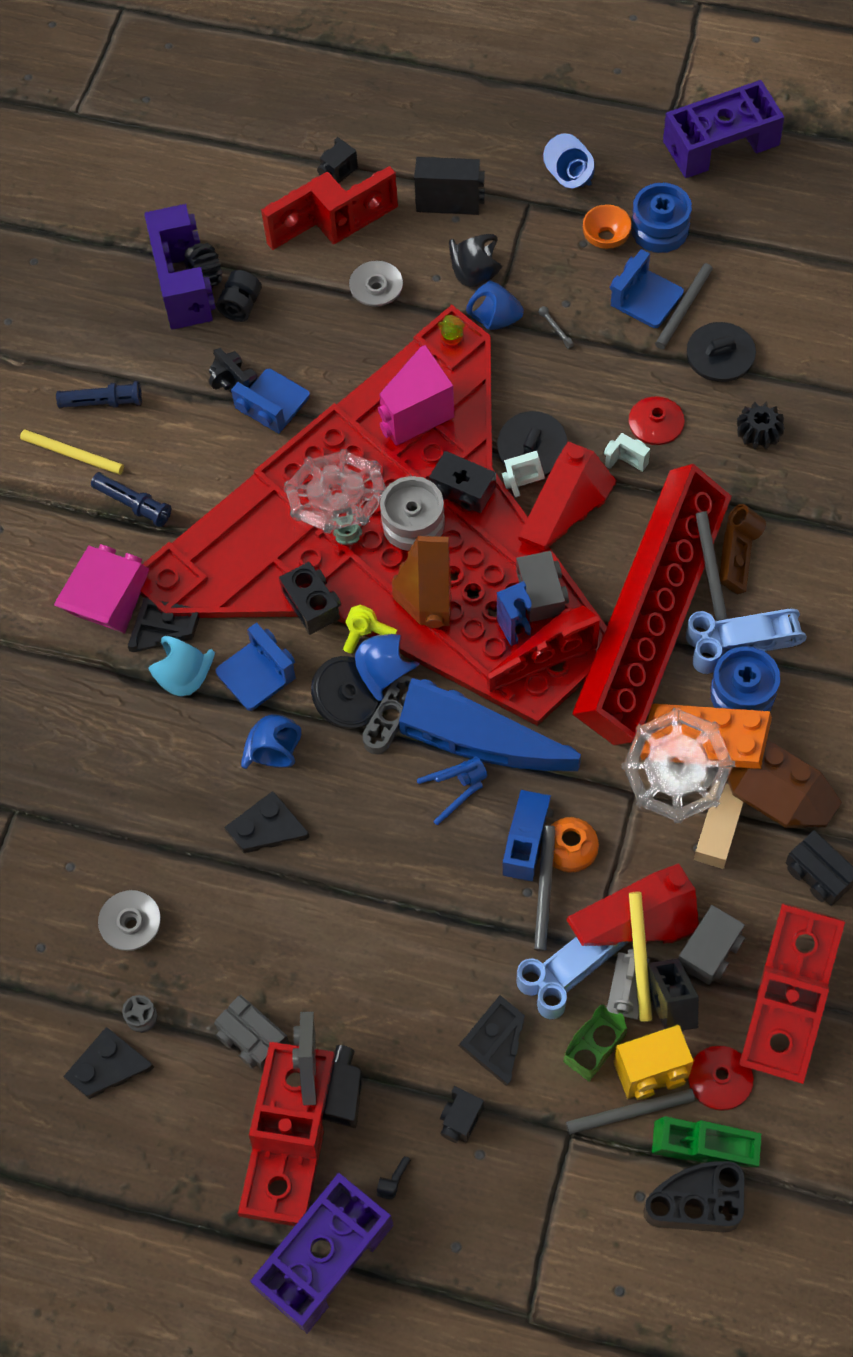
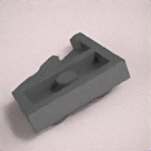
(305, 1056)

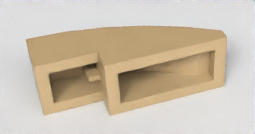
(719, 830)

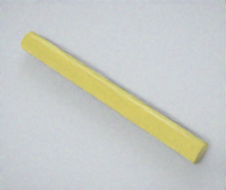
(72, 452)
(640, 956)

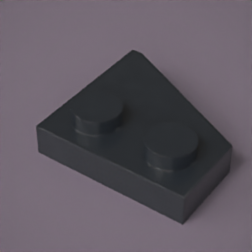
(153, 625)
(265, 825)
(495, 1039)
(106, 1065)

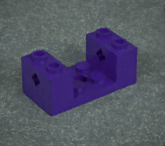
(696, 128)
(185, 291)
(298, 1280)

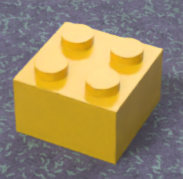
(653, 1063)

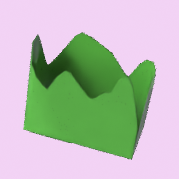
(600, 1017)

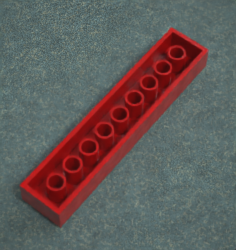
(651, 607)

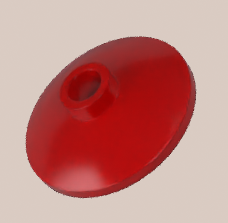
(656, 429)
(713, 1091)

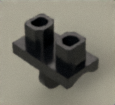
(226, 371)

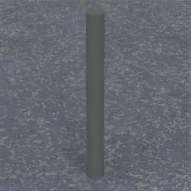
(683, 306)
(711, 566)
(544, 891)
(630, 1111)

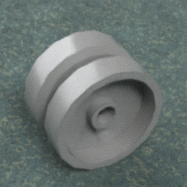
(410, 510)

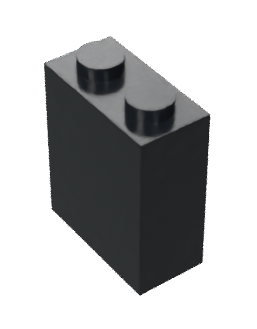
(449, 185)

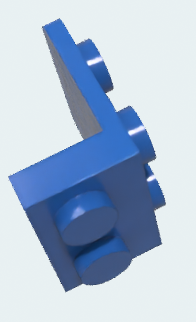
(644, 292)
(270, 399)
(257, 669)

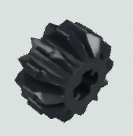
(205, 257)
(760, 425)

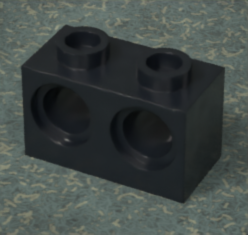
(306, 599)

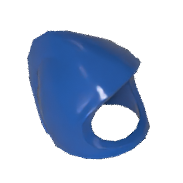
(498, 308)
(381, 663)
(272, 742)

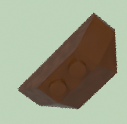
(786, 790)

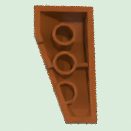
(425, 582)

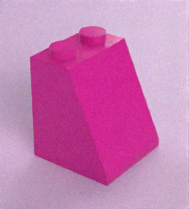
(416, 398)
(104, 588)

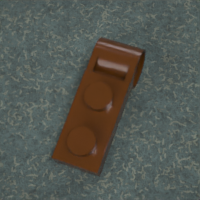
(742, 528)

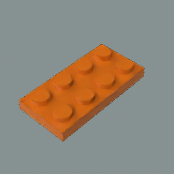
(742, 732)

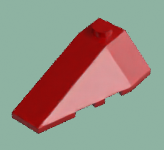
(570, 492)
(561, 639)
(667, 910)

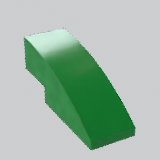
(705, 1142)

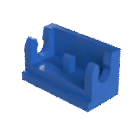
(512, 611)

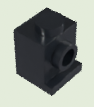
(339, 160)
(461, 1115)

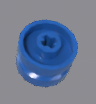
(661, 217)
(745, 680)

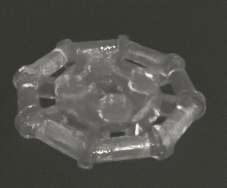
(332, 479)
(693, 772)

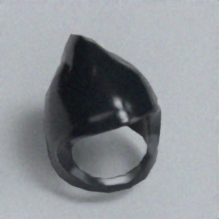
(473, 260)

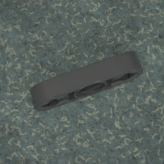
(391, 728)

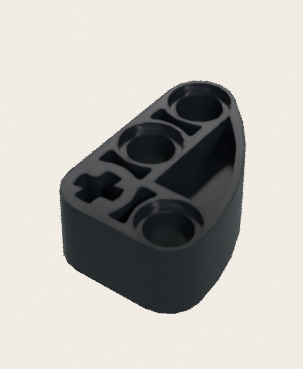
(702, 1188)

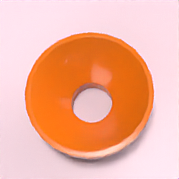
(609, 219)
(575, 857)

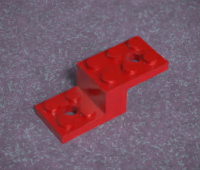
(330, 207)
(792, 993)
(284, 1139)

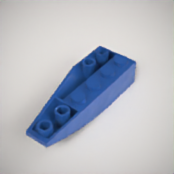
(472, 731)

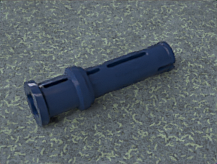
(112, 395)
(141, 504)

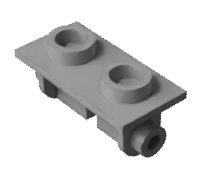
(623, 991)

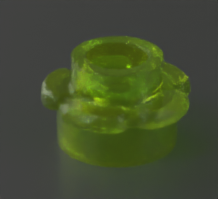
(451, 327)

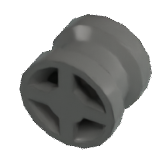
(135, 1008)

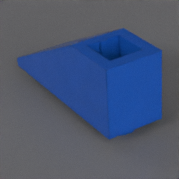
(525, 835)

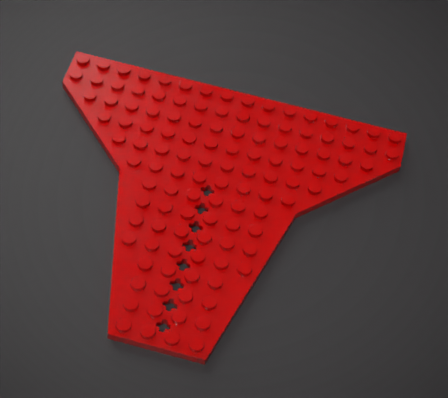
(244, 544)

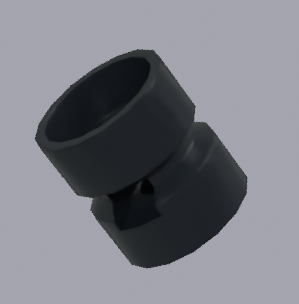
(239, 295)

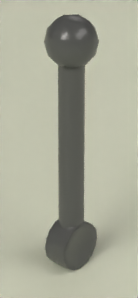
(544, 312)

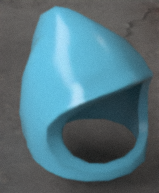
(183, 667)

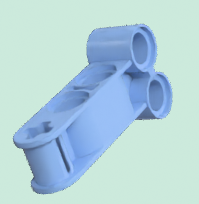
(762, 631)
(562, 973)

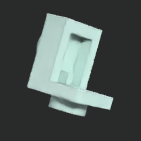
(629, 450)
(522, 471)

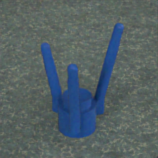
(468, 773)

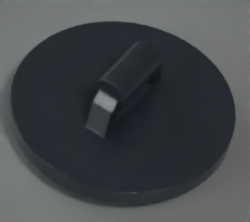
(721, 352)
(531, 433)
(342, 694)

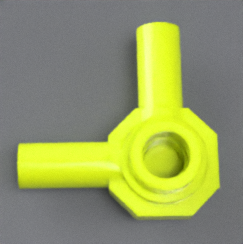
(362, 622)

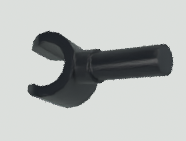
(388, 1187)

